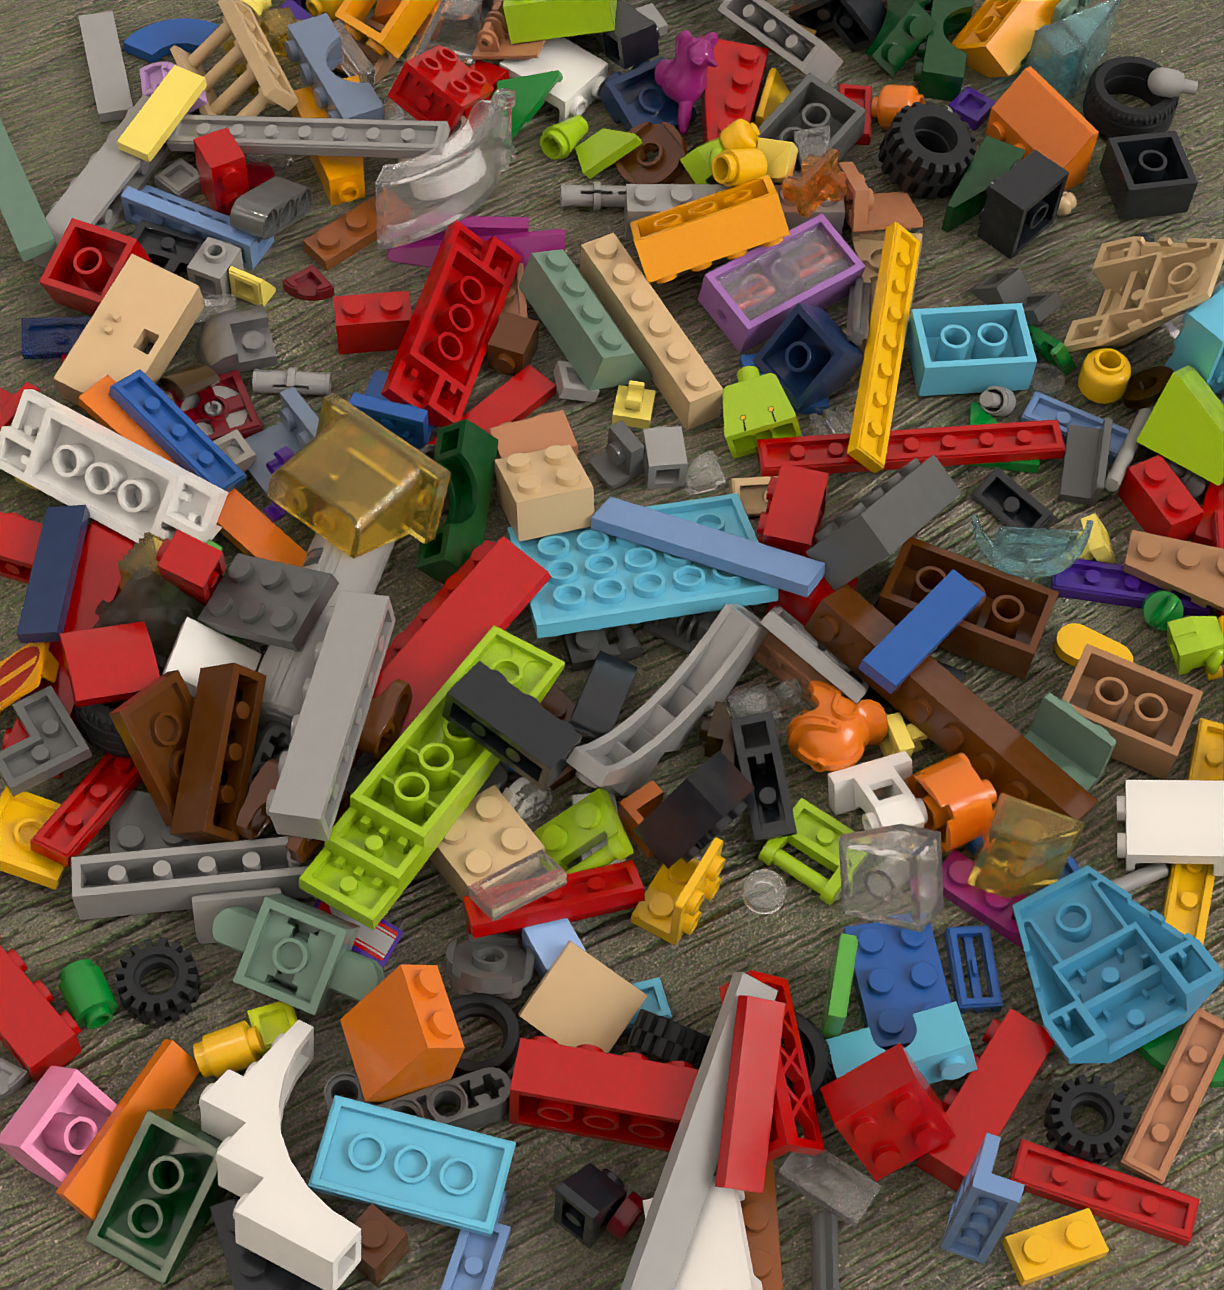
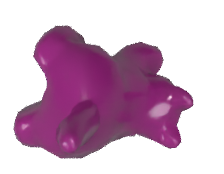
(685, 75)

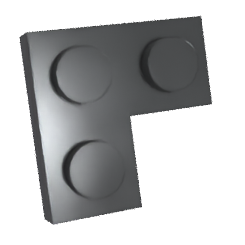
(51, 746)

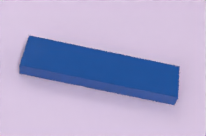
(175, 431)
(921, 631)

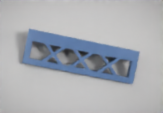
(185, 216)
(981, 1206)

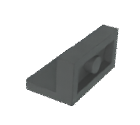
(1085, 463)

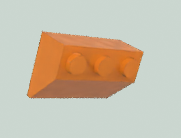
(1041, 120)

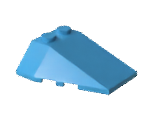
(1108, 967)

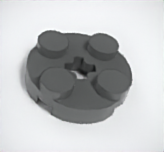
(489, 965)

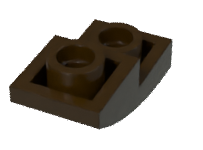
(718, 733)

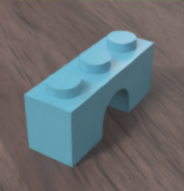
(938, 1050)

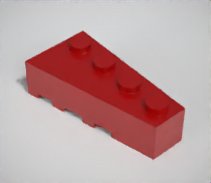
(732, 86)

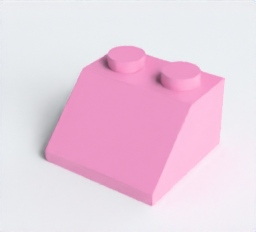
(56, 1123)

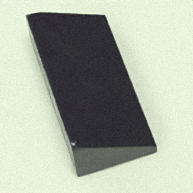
(1012, 503)

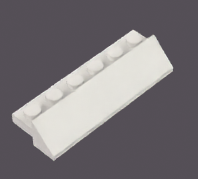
(106, 472)

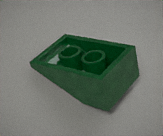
(160, 1195)

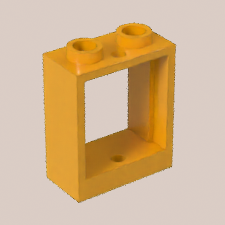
(397, 31)

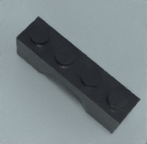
(633, 38)

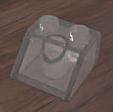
(892, 875)

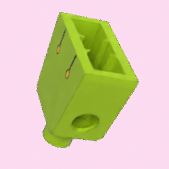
(755, 411)

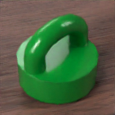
(1161, 608)

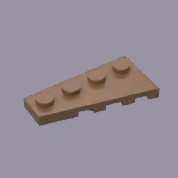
(1178, 566)

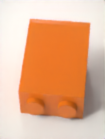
(403, 1034)

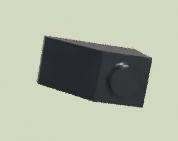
(588, 1202)

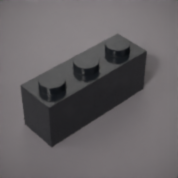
(511, 725)

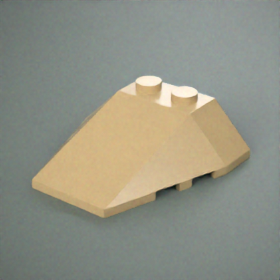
(1146, 288)

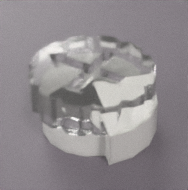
(528, 799)

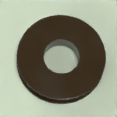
(1138, 396)

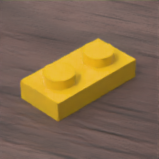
(1055, 1246)

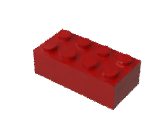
(599, 1093)

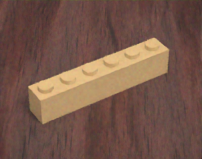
(652, 331)

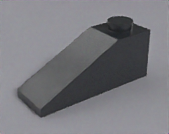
(763, 767)

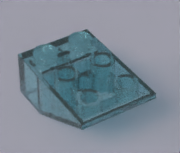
(1073, 46)

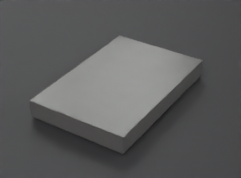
(813, 652)

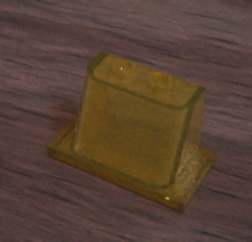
(360, 483)

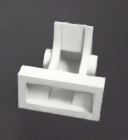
(879, 791)

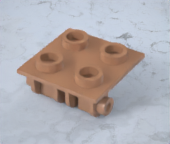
(495, 40)

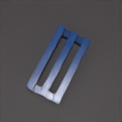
(975, 1003)

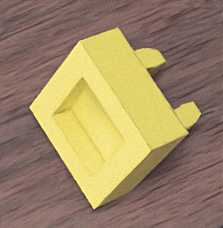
(634, 405)
(1098, 543)
(901, 737)

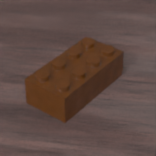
(998, 631)

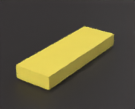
(162, 113)

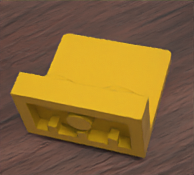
(677, 894)

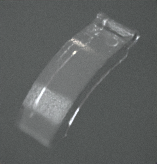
(448, 181)

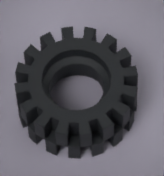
(151, 958)
(668, 1039)
(1101, 1099)

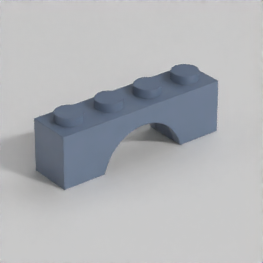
(317, 51)

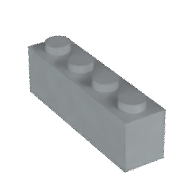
(782, 37)

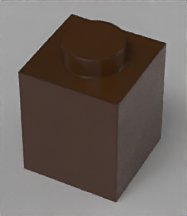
(512, 343)
(381, 1244)

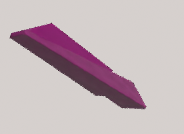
(509, 230)

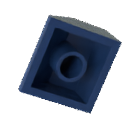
(809, 356)

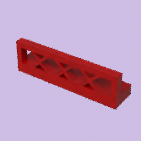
(584, 896)
(786, 1103)

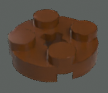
(665, 167)

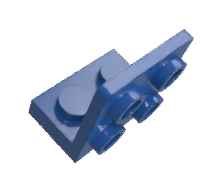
(403, 420)

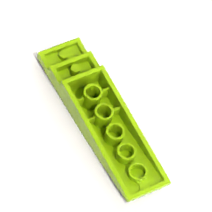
(417, 792)

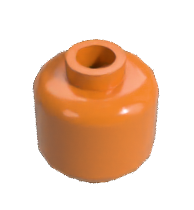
(891, 101)

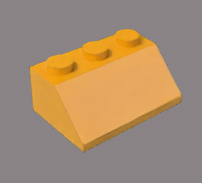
(1002, 34)

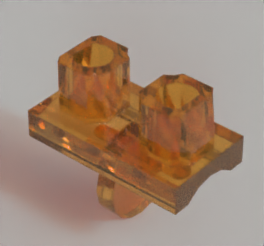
(819, 181)

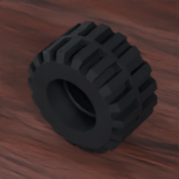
(927, 150)

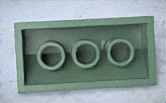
(580, 322)

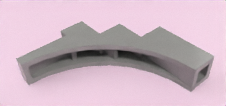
(630, 751)

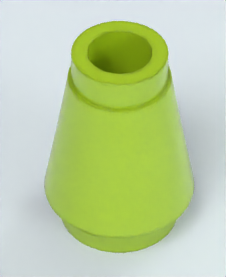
(561, 138)

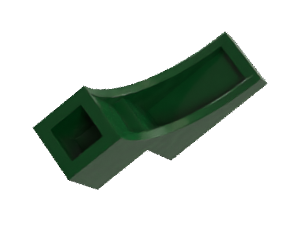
(900, 35)

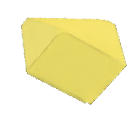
(779, 157)

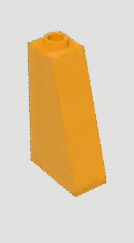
(339, 175)

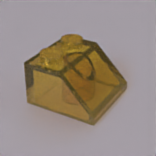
(1022, 848)

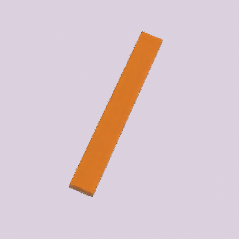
(239, 518)

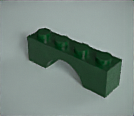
(943, 65)
(470, 458)

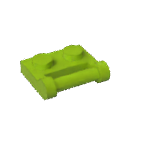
(583, 828)
(818, 839)

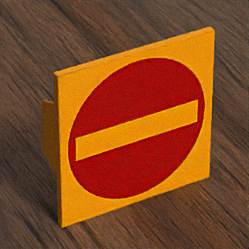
(23, 672)

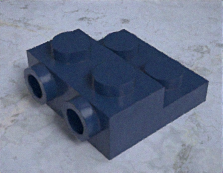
(638, 98)

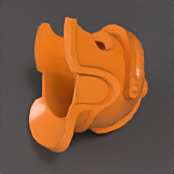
(836, 730)

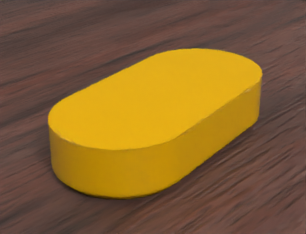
(1073, 638)

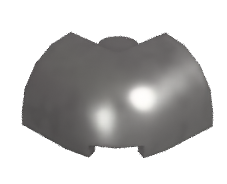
(237, 341)

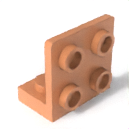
(876, 211)

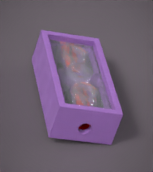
(765, 284)

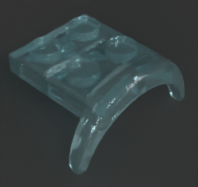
(1031, 550)

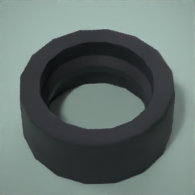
(494, 1009)

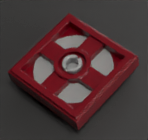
(222, 408)

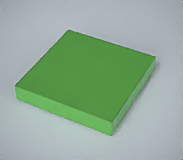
(839, 986)

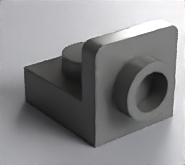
(621, 459)

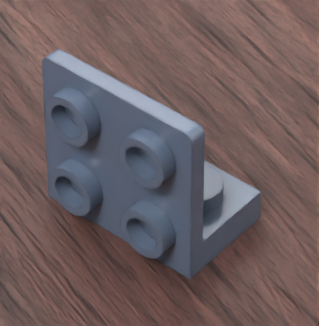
(295, 431)

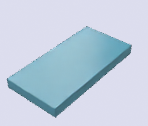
(412, 1166)

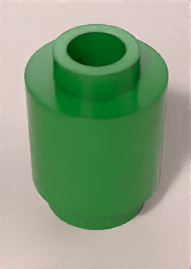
(87, 994)

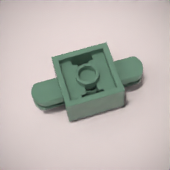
(296, 953)

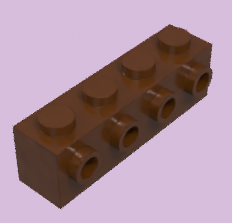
(218, 754)

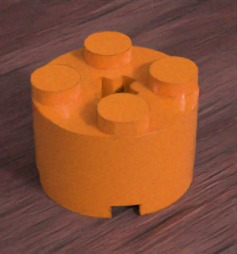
(954, 800)

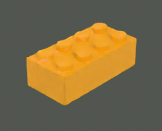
(709, 229)

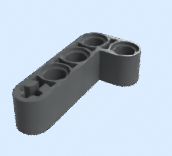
(428, 1100)

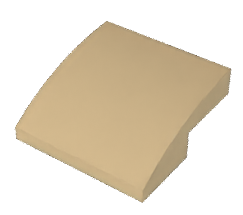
(582, 1001)

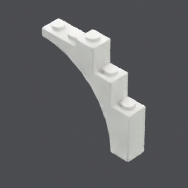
(276, 1208)

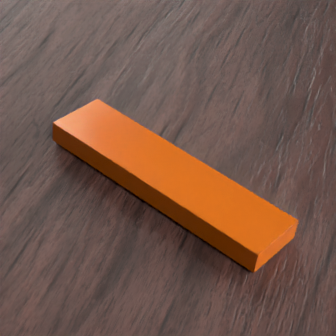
(157, 1087)

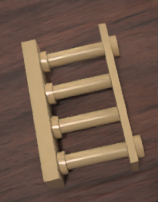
(261, 64)

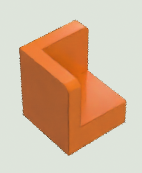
(636, 808)

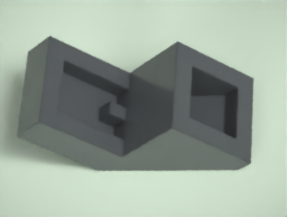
(1011, 287)

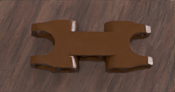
(377, 737)

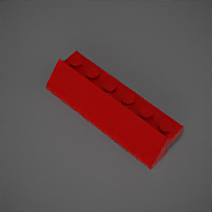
(452, 325)
(482, 593)

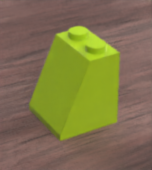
(1188, 425)

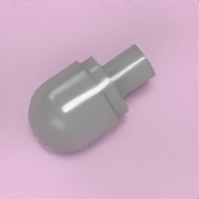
(1170, 83)
(998, 398)

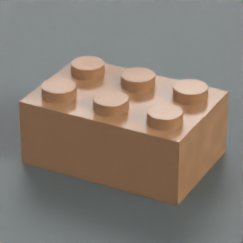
(1136, 707)

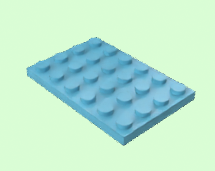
(617, 582)

